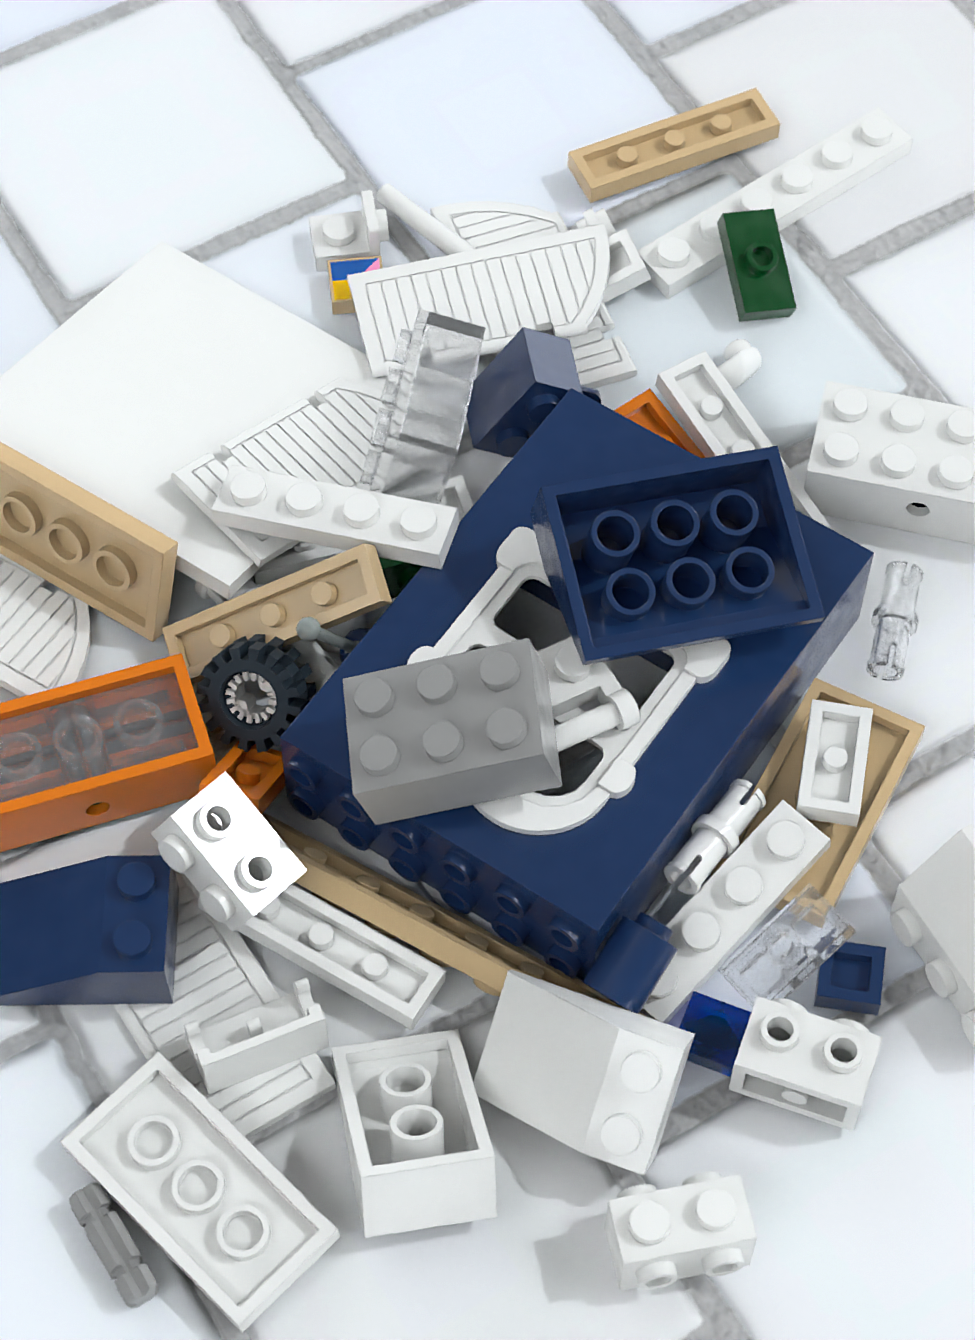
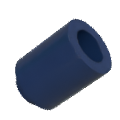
(632, 962)

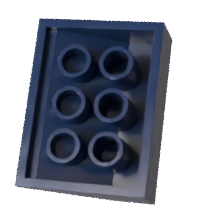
(676, 555)

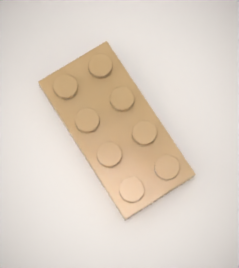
(85, 545)
(889, 753)

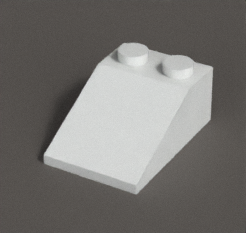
(582, 1070)
(414, 1133)

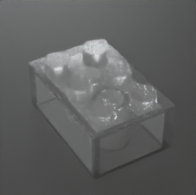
(426, 408)

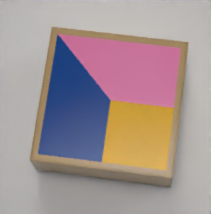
(339, 287)

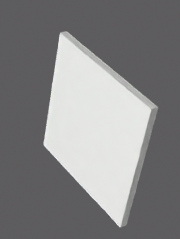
(158, 378)

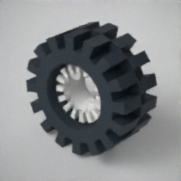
(236, 709)

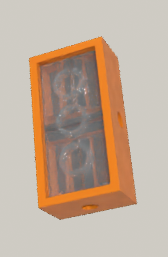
(100, 751)

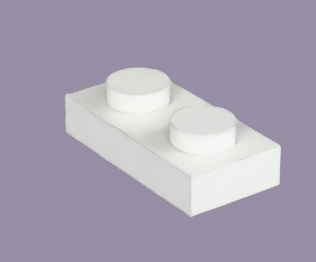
(834, 762)

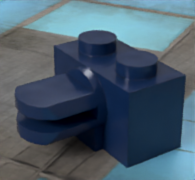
(521, 391)

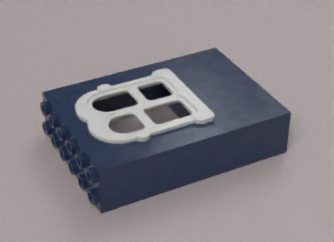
(576, 862)

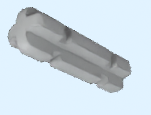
(114, 1245)

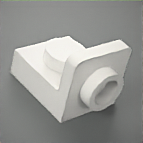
(349, 233)

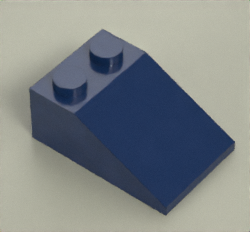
(90, 934)

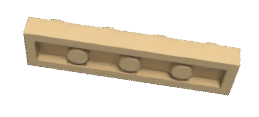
(673, 145)
(327, 591)

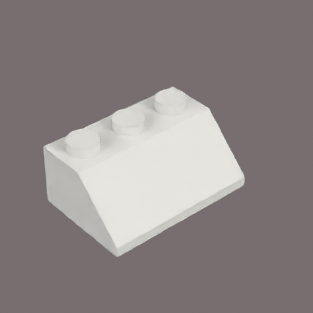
(938, 919)

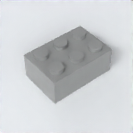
(451, 732)

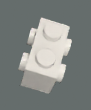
(227, 852)
(805, 1062)
(680, 1231)

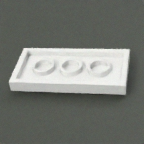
(200, 1191)

